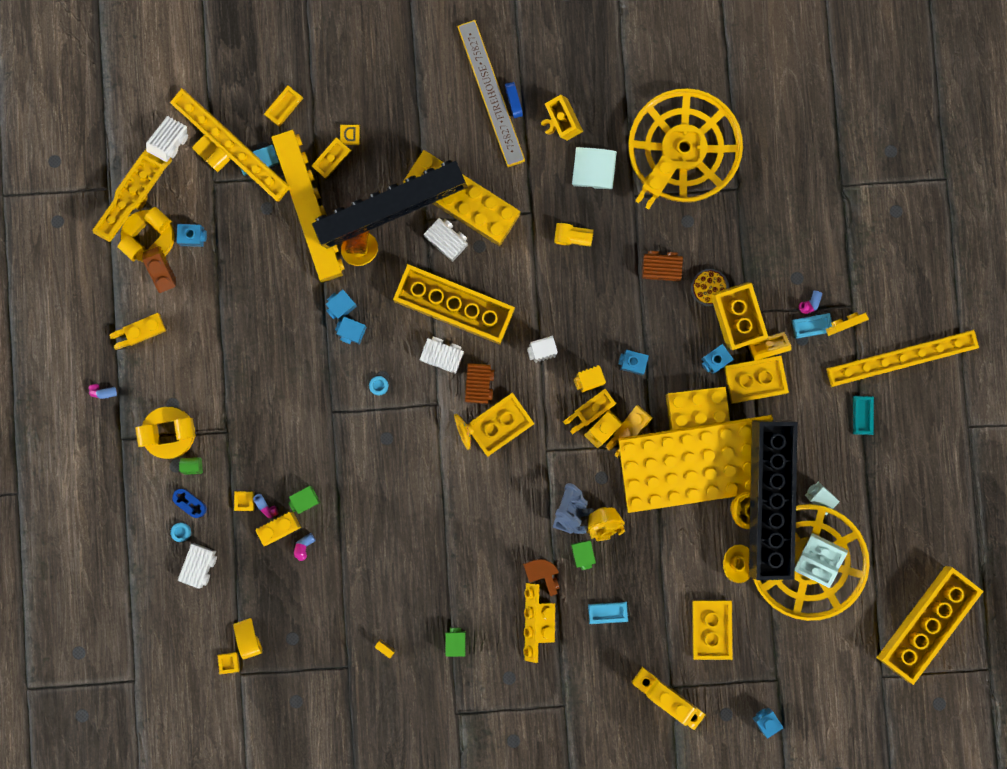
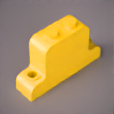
(668, 699)

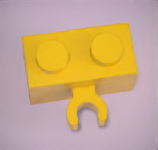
(562, 118)

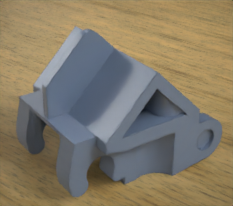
(571, 510)

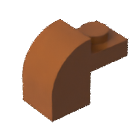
(542, 568)

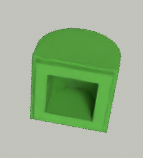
(191, 466)

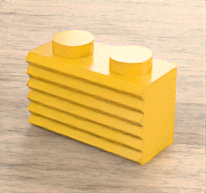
(589, 379)
(278, 528)

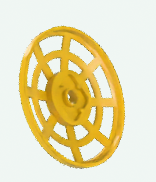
(693, 137)
(844, 569)

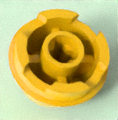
(741, 510)
(605, 523)

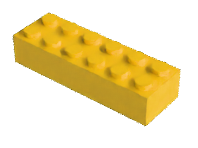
(472, 206)
(454, 304)
(929, 624)

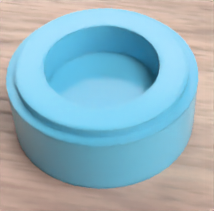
(378, 385)
(180, 532)

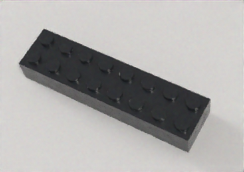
(390, 204)
(773, 499)

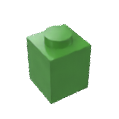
(304, 500)
(583, 554)
(455, 642)

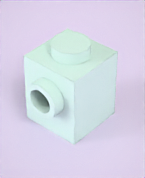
(820, 495)

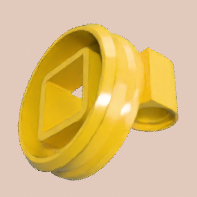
(136, 223)
(149, 437)

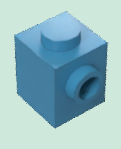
(191, 235)
(340, 305)
(350, 330)
(716, 359)
(633, 362)
(767, 722)

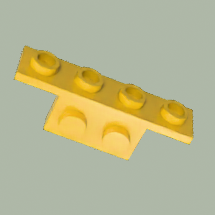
(538, 622)

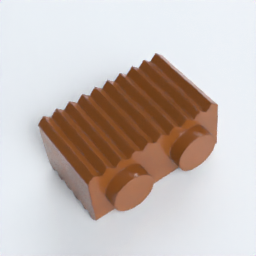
(662, 267)
(159, 269)
(478, 383)

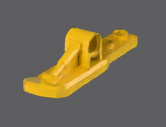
(130, 194)

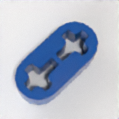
(513, 99)
(192, 500)

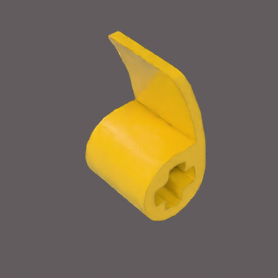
(211, 153)
(246, 639)

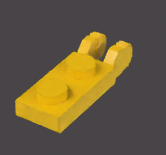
(657, 180)
(139, 331)
(591, 410)
(632, 426)

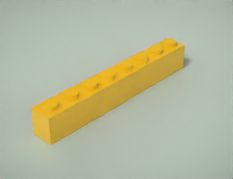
(306, 202)

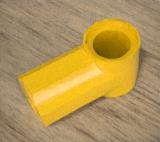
(567, 235)

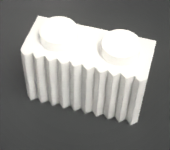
(167, 139)
(446, 239)
(542, 349)
(442, 355)
(197, 566)

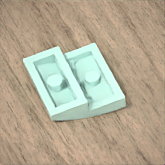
(594, 168)
(820, 560)

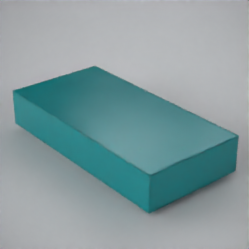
(863, 415)

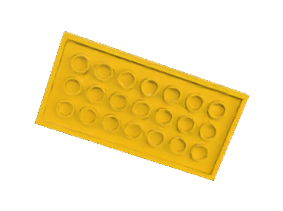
(687, 464)

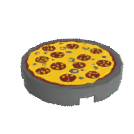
(707, 283)

